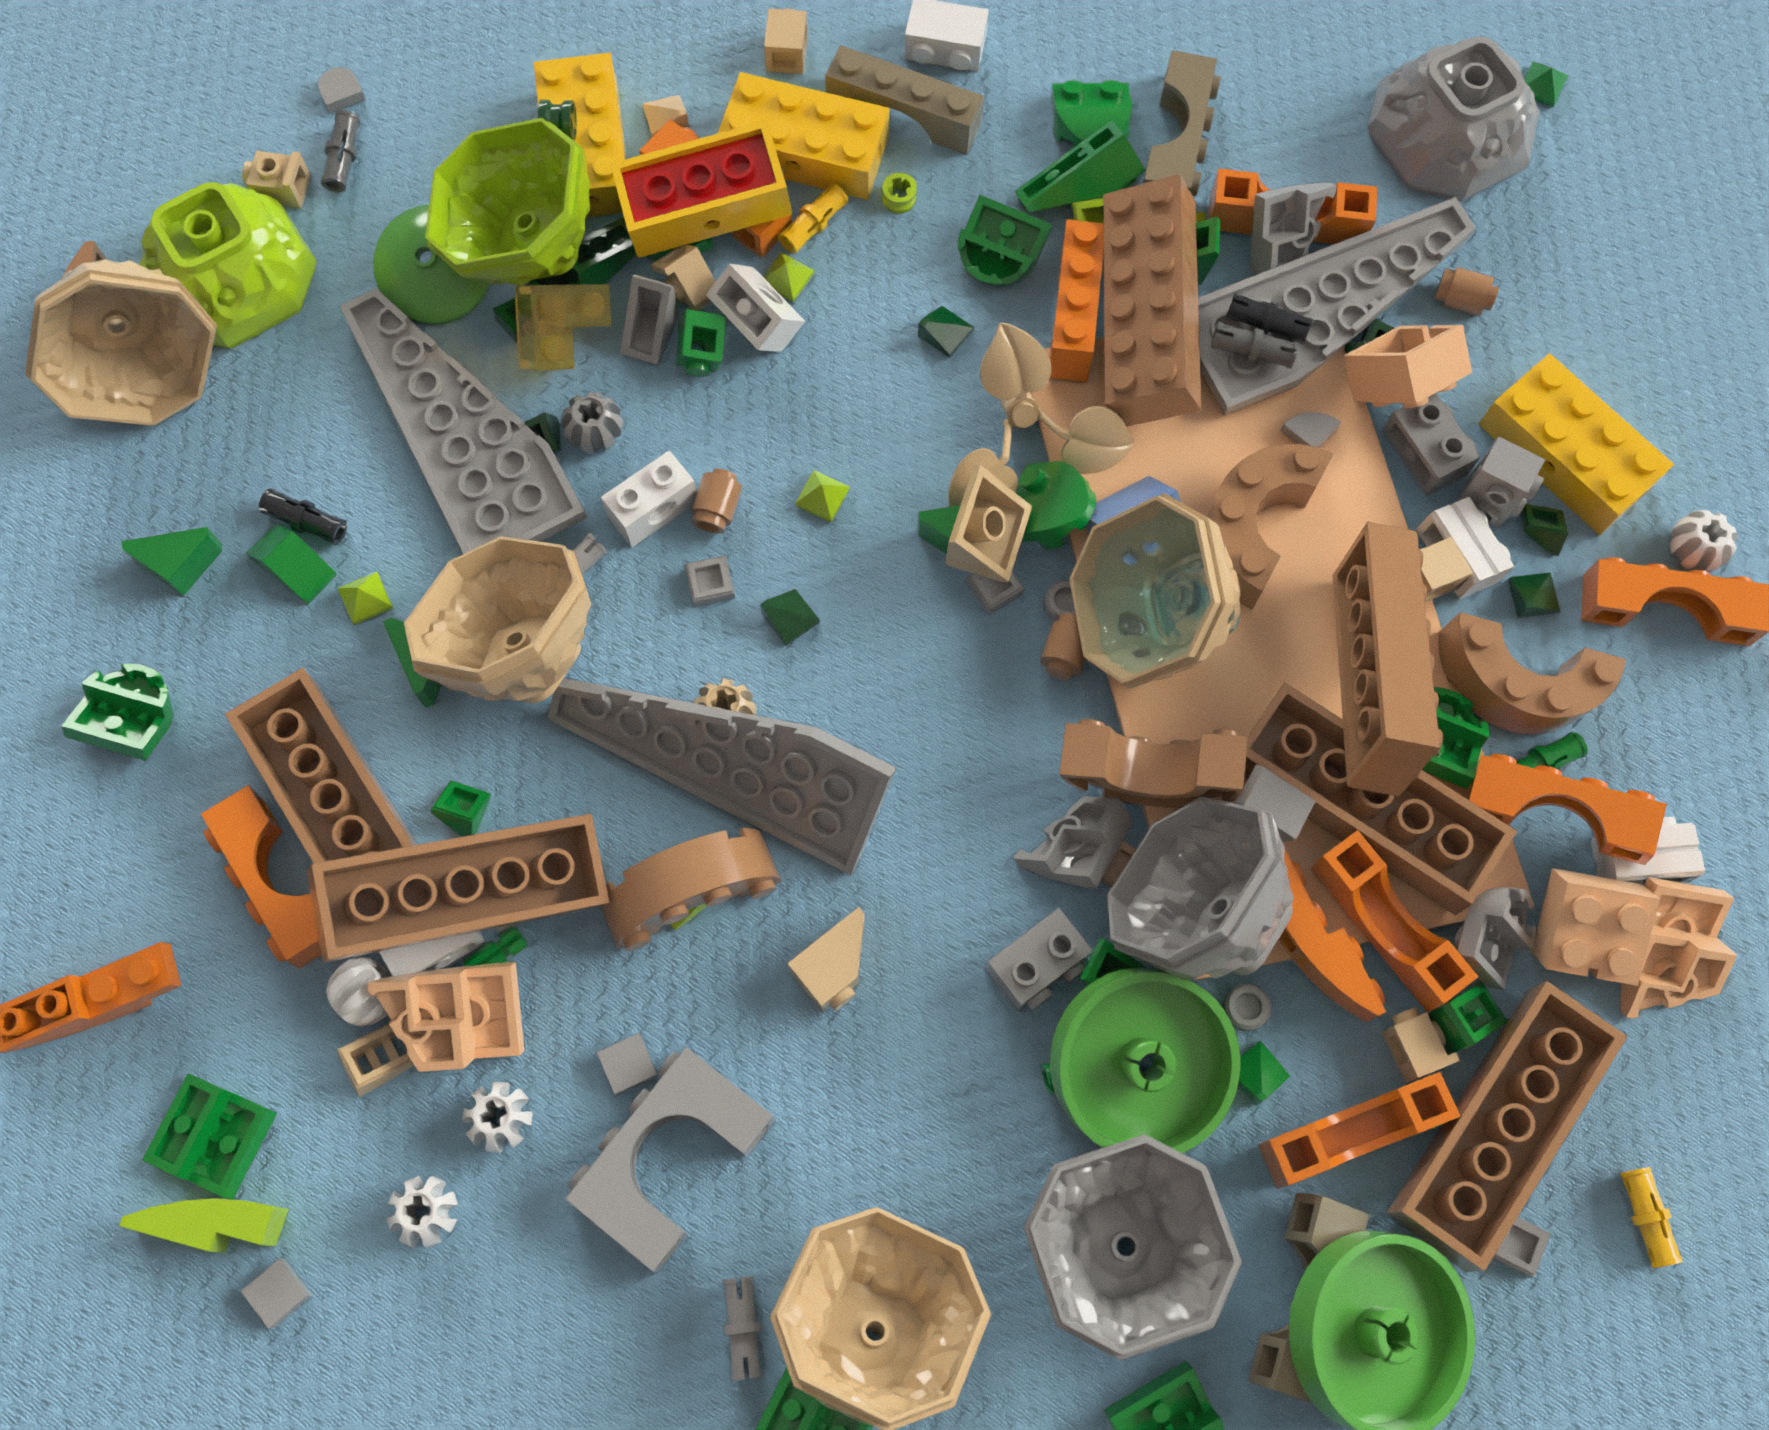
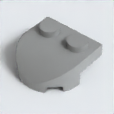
(1493, 932)

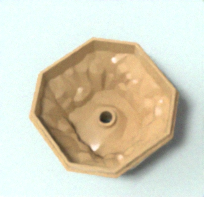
(119, 344)
(501, 621)
(889, 1281)

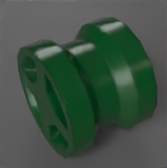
(560, 115)

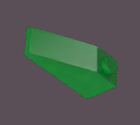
(1089, 170)

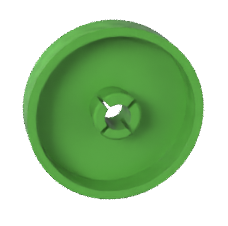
(1125, 1019)
(1382, 1333)

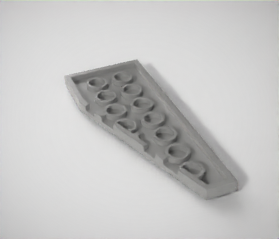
(1336, 287)
(474, 452)
(755, 767)

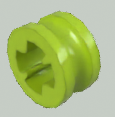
(899, 204)

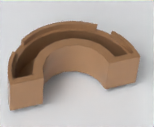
(1257, 482)
(1513, 696)
(1153, 772)
(684, 877)

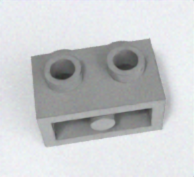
(1431, 444)
(1503, 481)
(1039, 961)

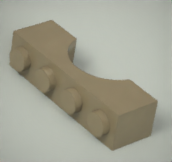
(1186, 96)
(944, 110)
(1311, 1227)

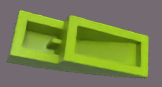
(210, 1222)

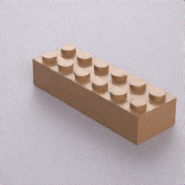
(1151, 302)
(1385, 661)
(317, 771)
(1423, 836)
(455, 886)
(1509, 1127)

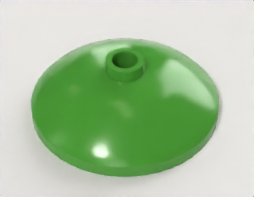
(422, 291)

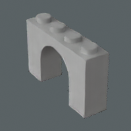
(610, 1189)

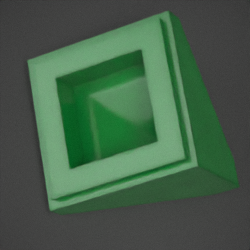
(461, 808)
(1260, 1073)

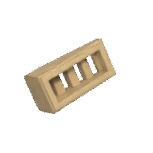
(380, 1074)

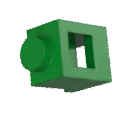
(705, 331)

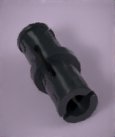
(1269, 318)
(302, 516)

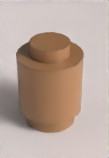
(1466, 291)
(716, 501)
(1063, 648)

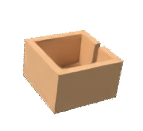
(1408, 365)
(1595, 926)

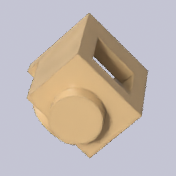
(278, 177)
(687, 274)
(1417, 1044)

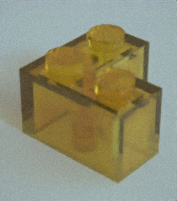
(547, 318)

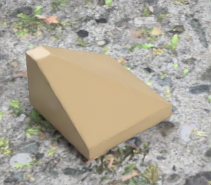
(662, 110)

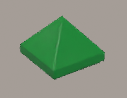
(1545, 83)

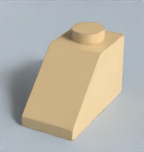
(832, 963)

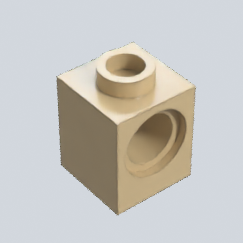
(786, 41)
(1443, 568)

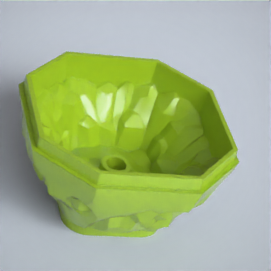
(510, 204)
(233, 256)

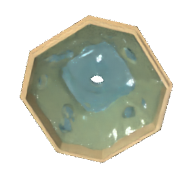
(1154, 592)

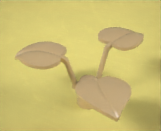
(1010, 372)

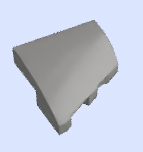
(1286, 223)
(1080, 842)

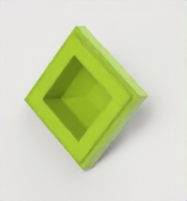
(788, 276)
(822, 496)
(365, 598)

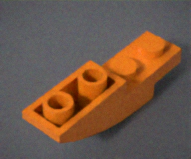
(1328, 959)
(88, 1000)

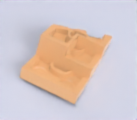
(1683, 949)
(454, 1014)

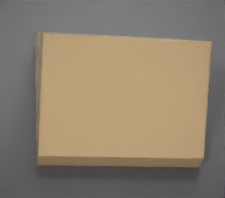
(987, 527)

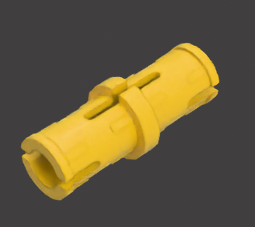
(813, 218)
(1651, 1217)

